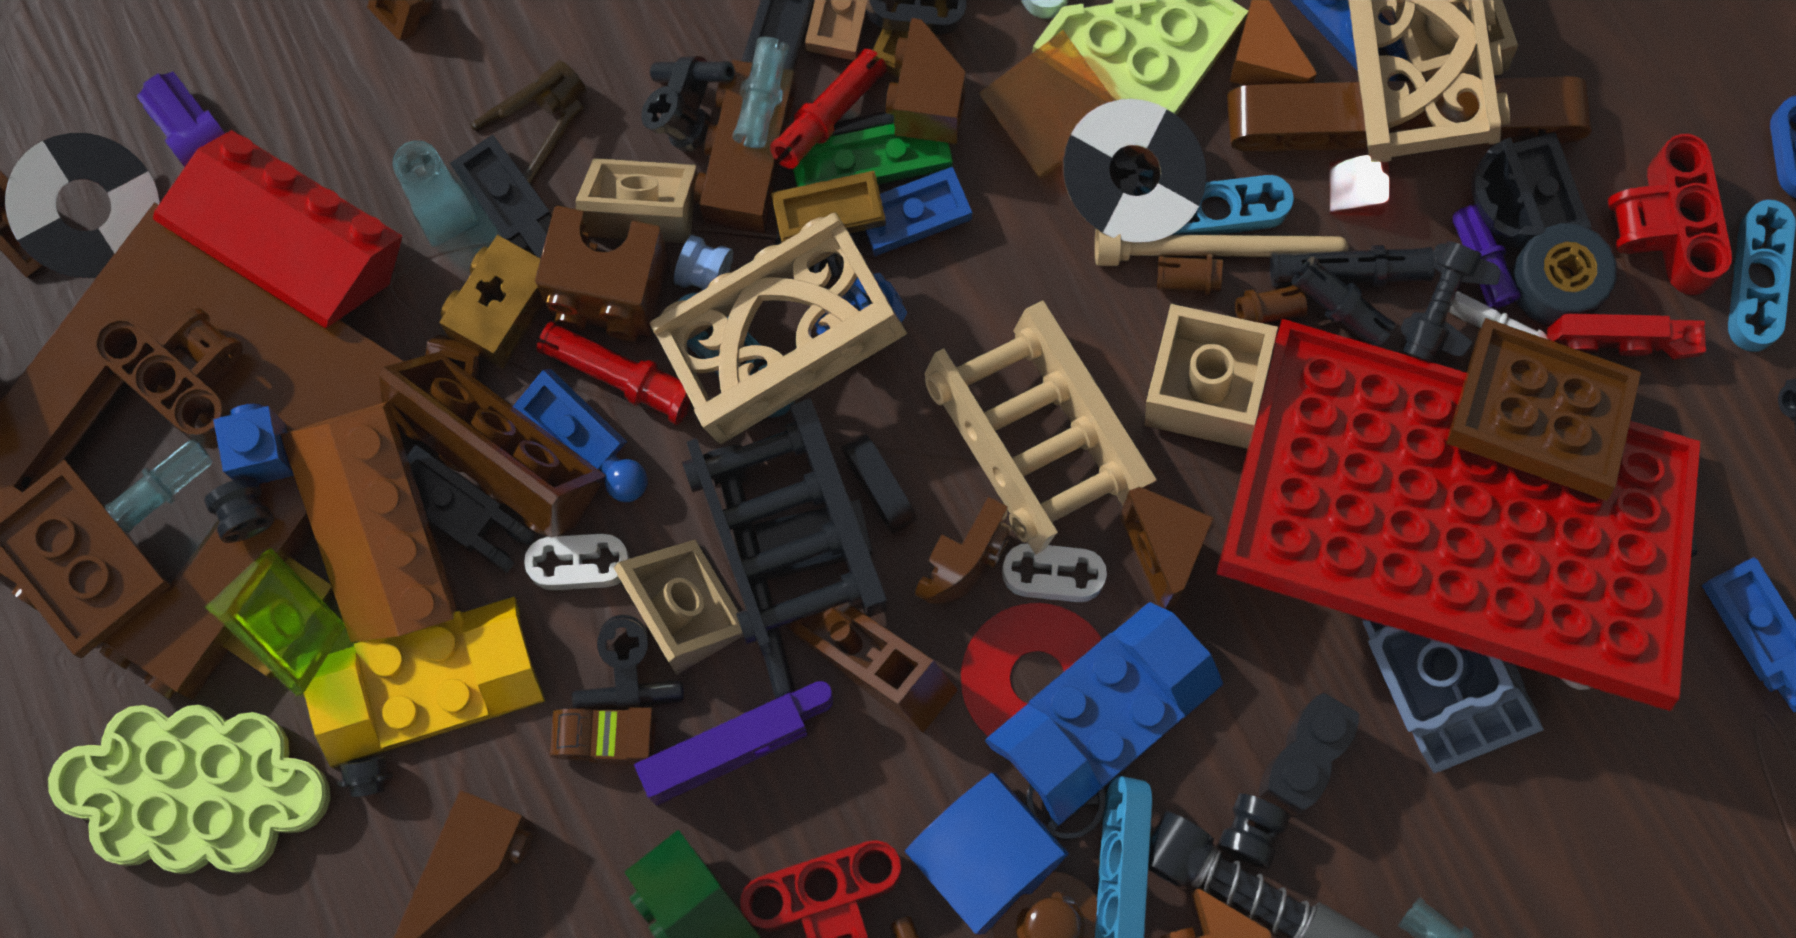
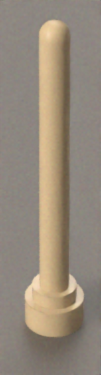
(1112, 250)

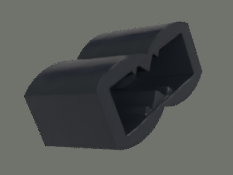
(1313, 742)

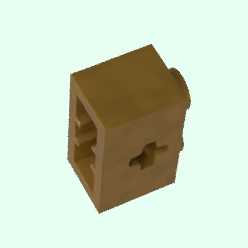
(496, 326)

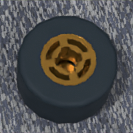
(1553, 291)

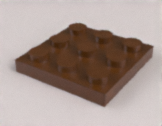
(1545, 409)

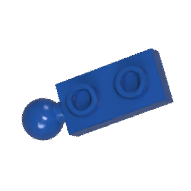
(580, 428)

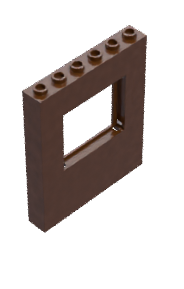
(284, 364)

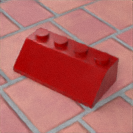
(279, 229)

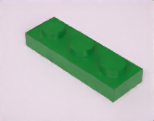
(871, 150)

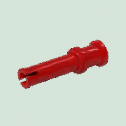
(639, 381)

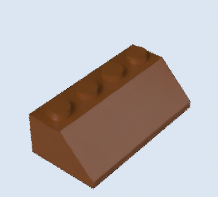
(370, 524)

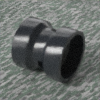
(1254, 830)

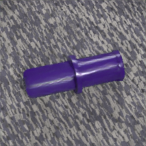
(1478, 237)

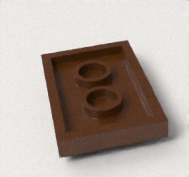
(75, 560)

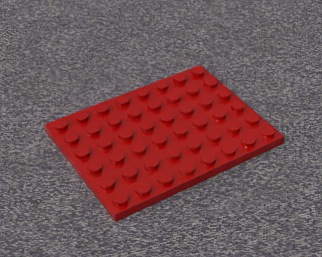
(1381, 519)

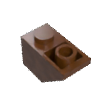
(930, 88)

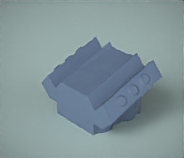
(1452, 696)

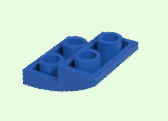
(986, 852)

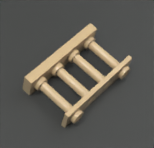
(1065, 384)

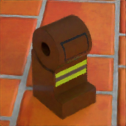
(604, 735)

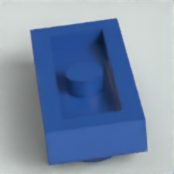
(920, 211)

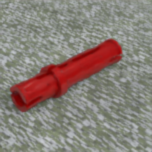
(816, 120)

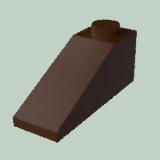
(878, 662)
(466, 862)

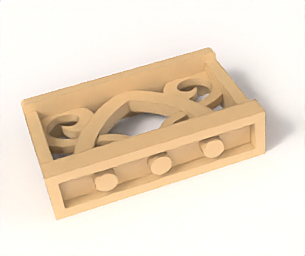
(1390, 108)
(751, 398)

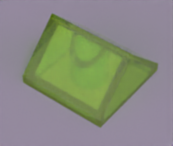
(278, 621)

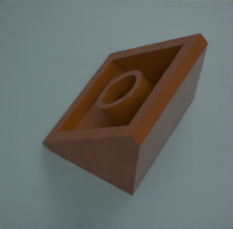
(1164, 540)

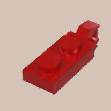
(1630, 334)

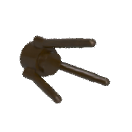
(553, 91)

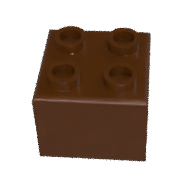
(602, 289)

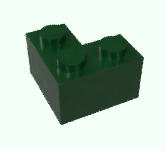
(684, 895)

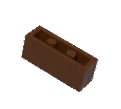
(741, 177)

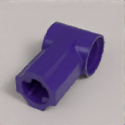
(178, 115)

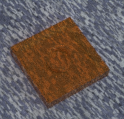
(1045, 100)

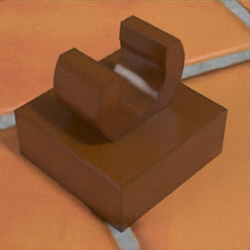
(400, 16)

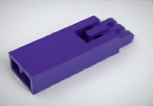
(732, 743)

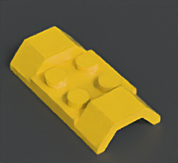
(422, 683)

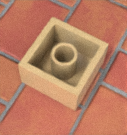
(1209, 376)

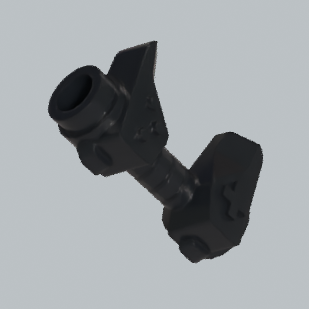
(1428, 331)

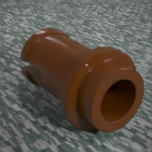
(1190, 274)
(1271, 305)

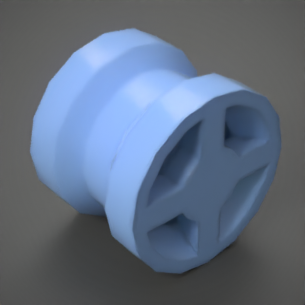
(701, 263)

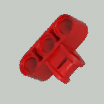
(1652, 217)
(830, 918)

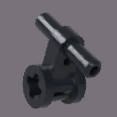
(682, 98)
(627, 691)

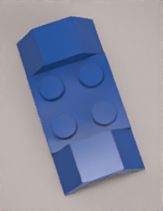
(1107, 709)

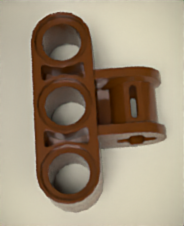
(174, 354)

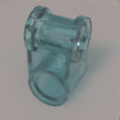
(435, 197)

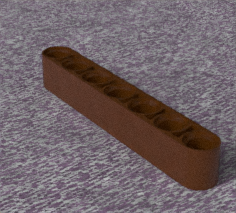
(1333, 117)

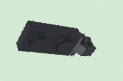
(504, 195)

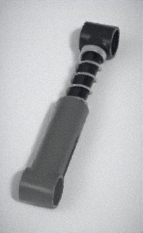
(1185, 857)

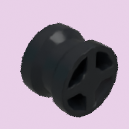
(239, 510)

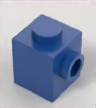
(252, 444)

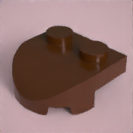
(962, 564)

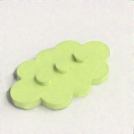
(189, 789)

